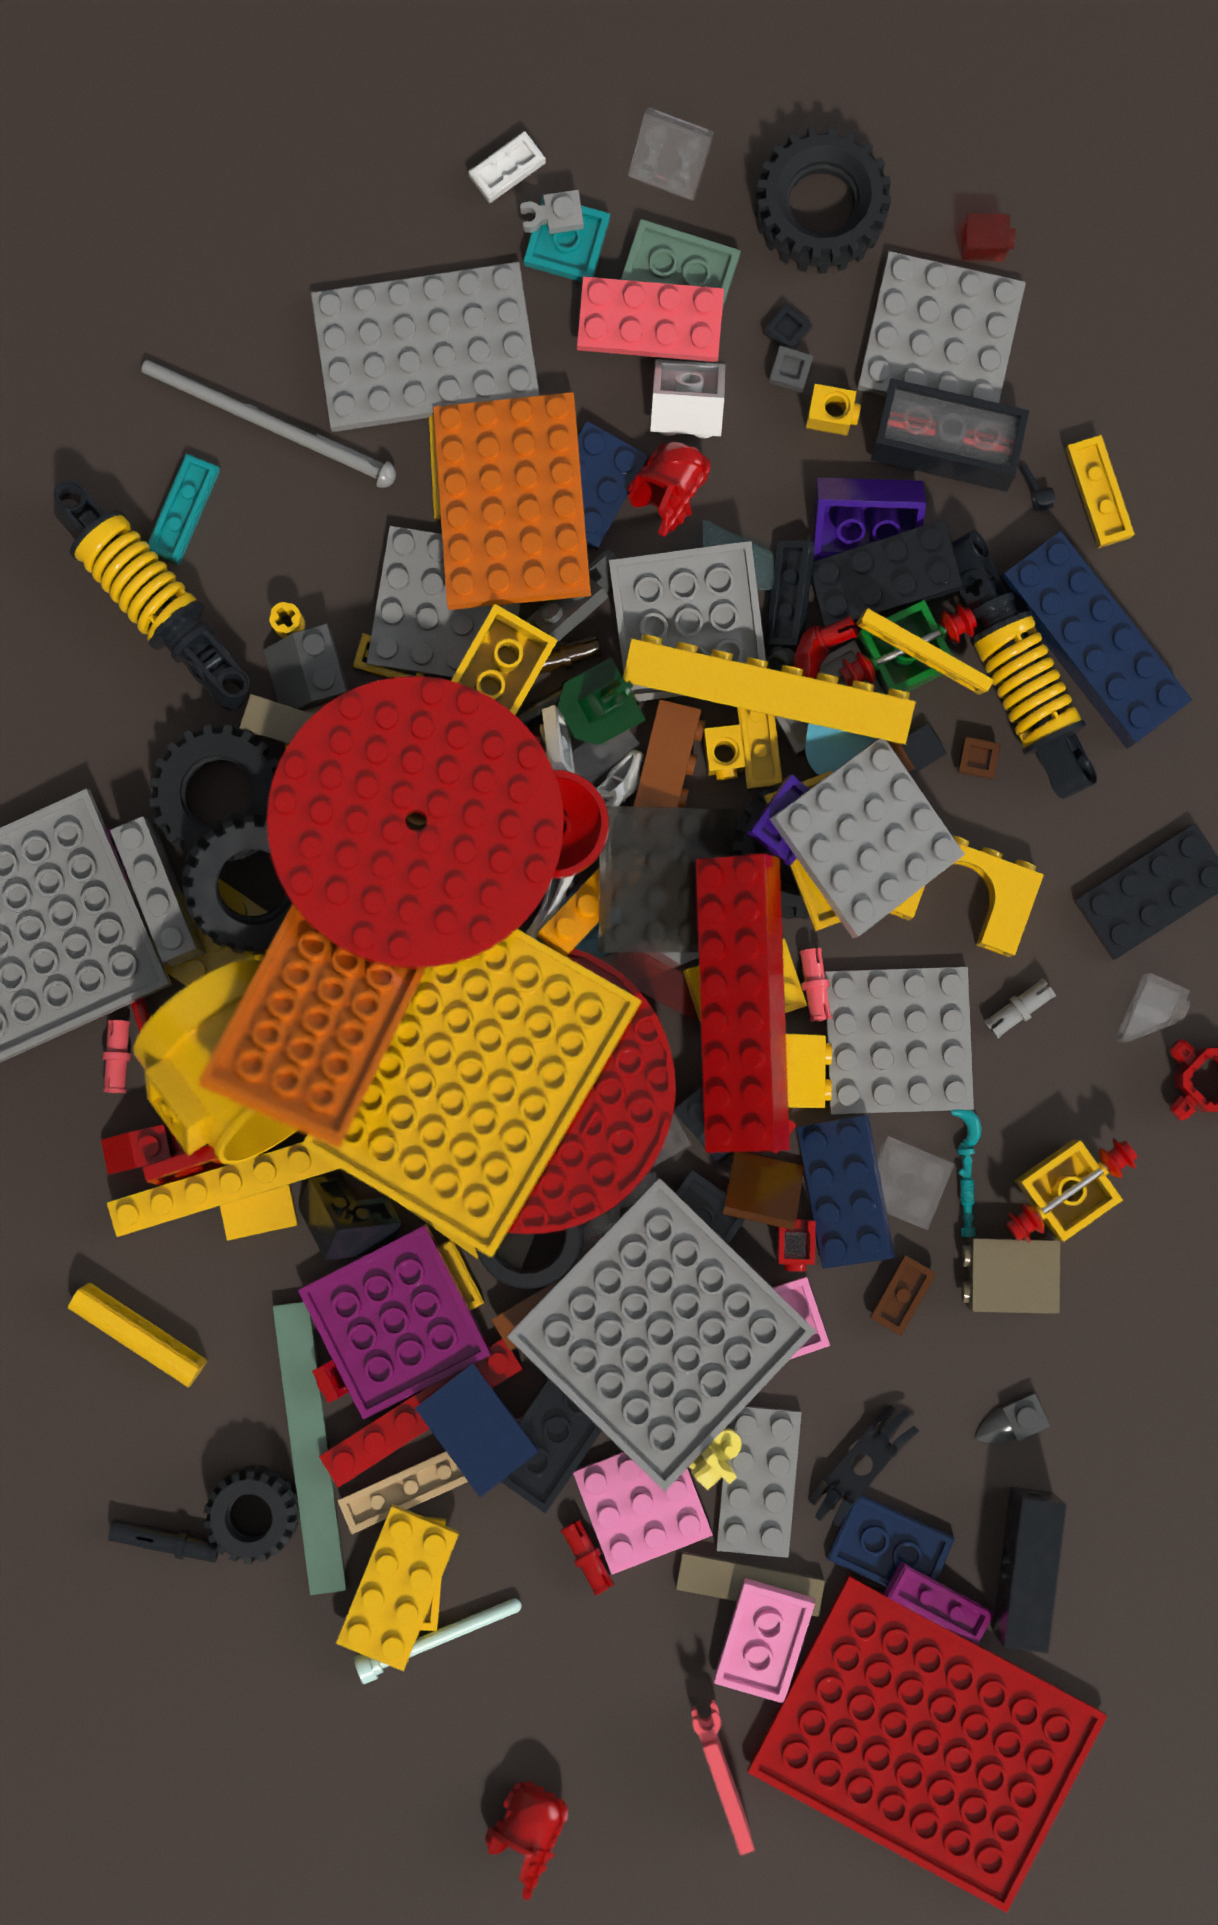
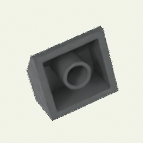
(306, 668)

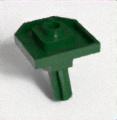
(599, 704)

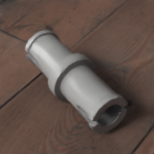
(1020, 1008)

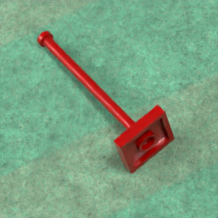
(181, 1164)

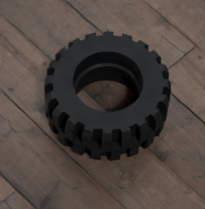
(202, 892)

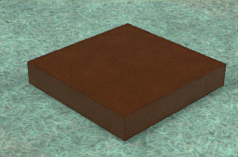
(763, 1190)

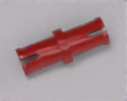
(587, 1557)

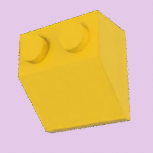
(806, 1070)

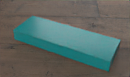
(183, 508)

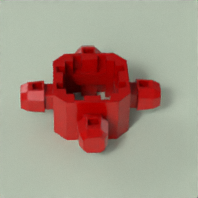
(1184, 1053)

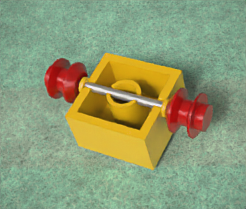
(1069, 1190)

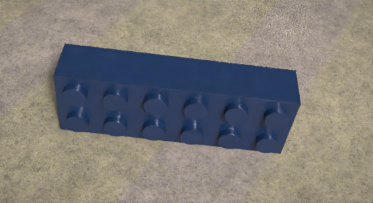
(1095, 640)

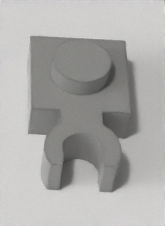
(560, 212)

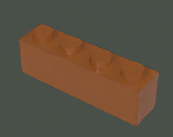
(669, 756)

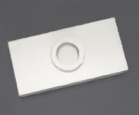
(507, 167)

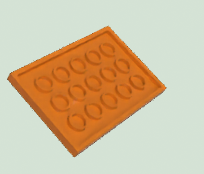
(511, 501)
(310, 1032)

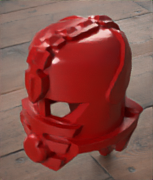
(670, 483)
(529, 1828)

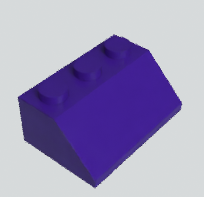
(863, 511)

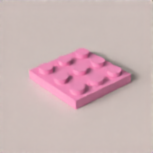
(635, 1515)

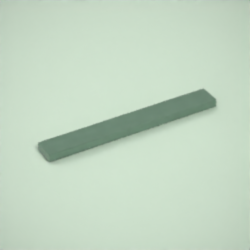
(308, 1442)

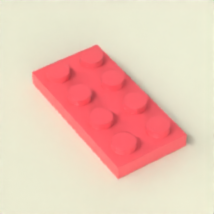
(650, 319)

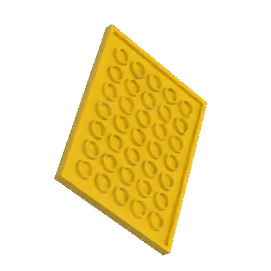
(482, 1085)

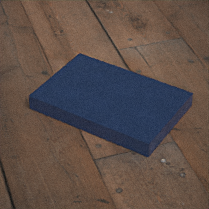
(477, 1430)
(879, 1537)

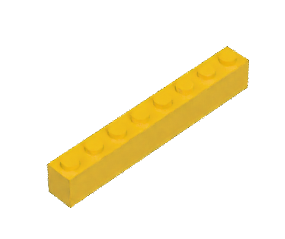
(769, 691)

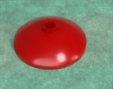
(584, 824)

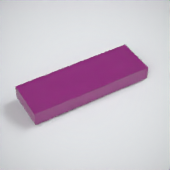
(939, 1603)

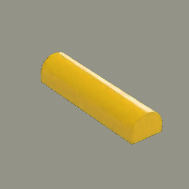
(137, 1334)

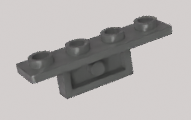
(562, 615)

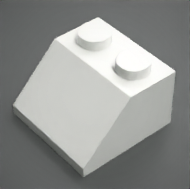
(688, 398)

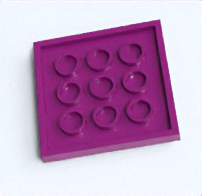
(395, 1321)

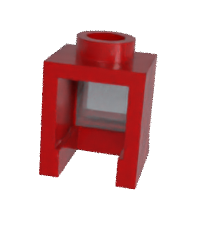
(796, 1246)

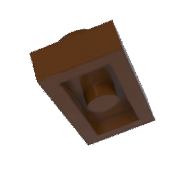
(902, 1295)

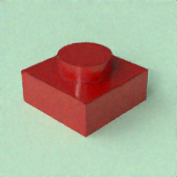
(330, 1381)

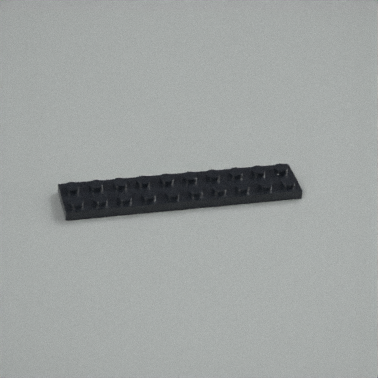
(555, 1421)

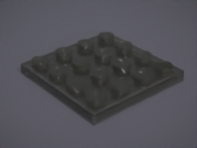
(652, 877)

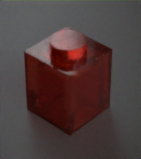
(987, 237)

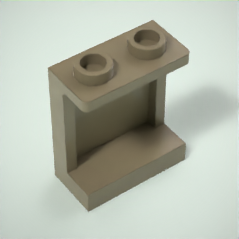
(1012, 1275)

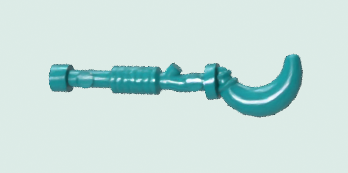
(967, 1183)

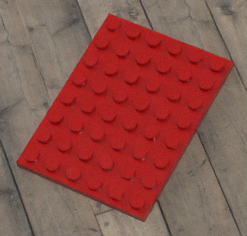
(927, 1743)

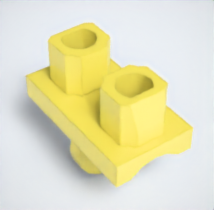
(713, 1462)

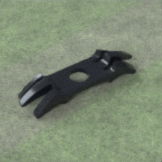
(880, 1451)

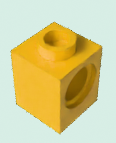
(819, 418)
(727, 736)

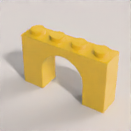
(1011, 896)

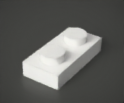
(557, 740)

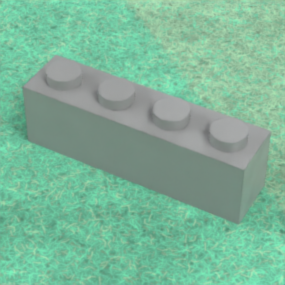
(158, 891)

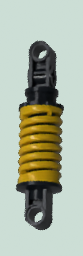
(148, 592)
(1020, 673)

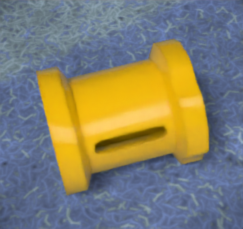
(282, 609)

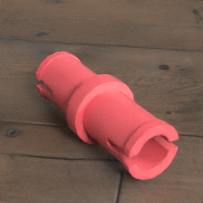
(815, 984)
(116, 1056)

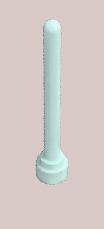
(370, 1668)

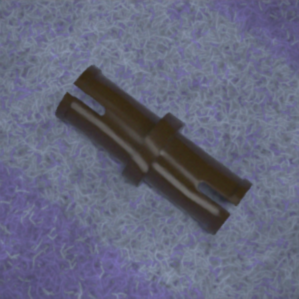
(572, 653)

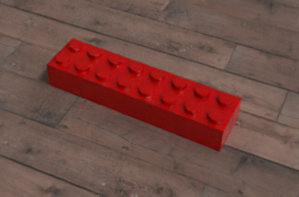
(742, 1004)

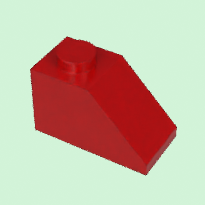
(137, 1149)

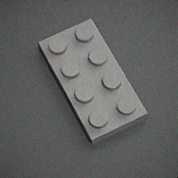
(760, 1501)

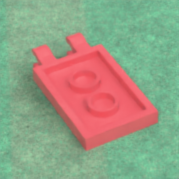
(707, 1730)

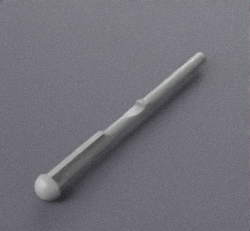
(382, 472)

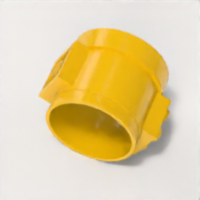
(176, 1051)

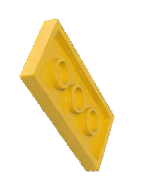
(397, 1587)

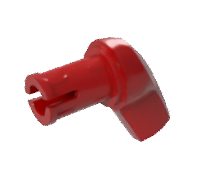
(817, 643)

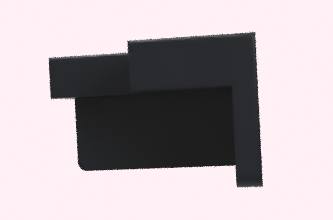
(346, 1225)

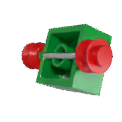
(895, 668)

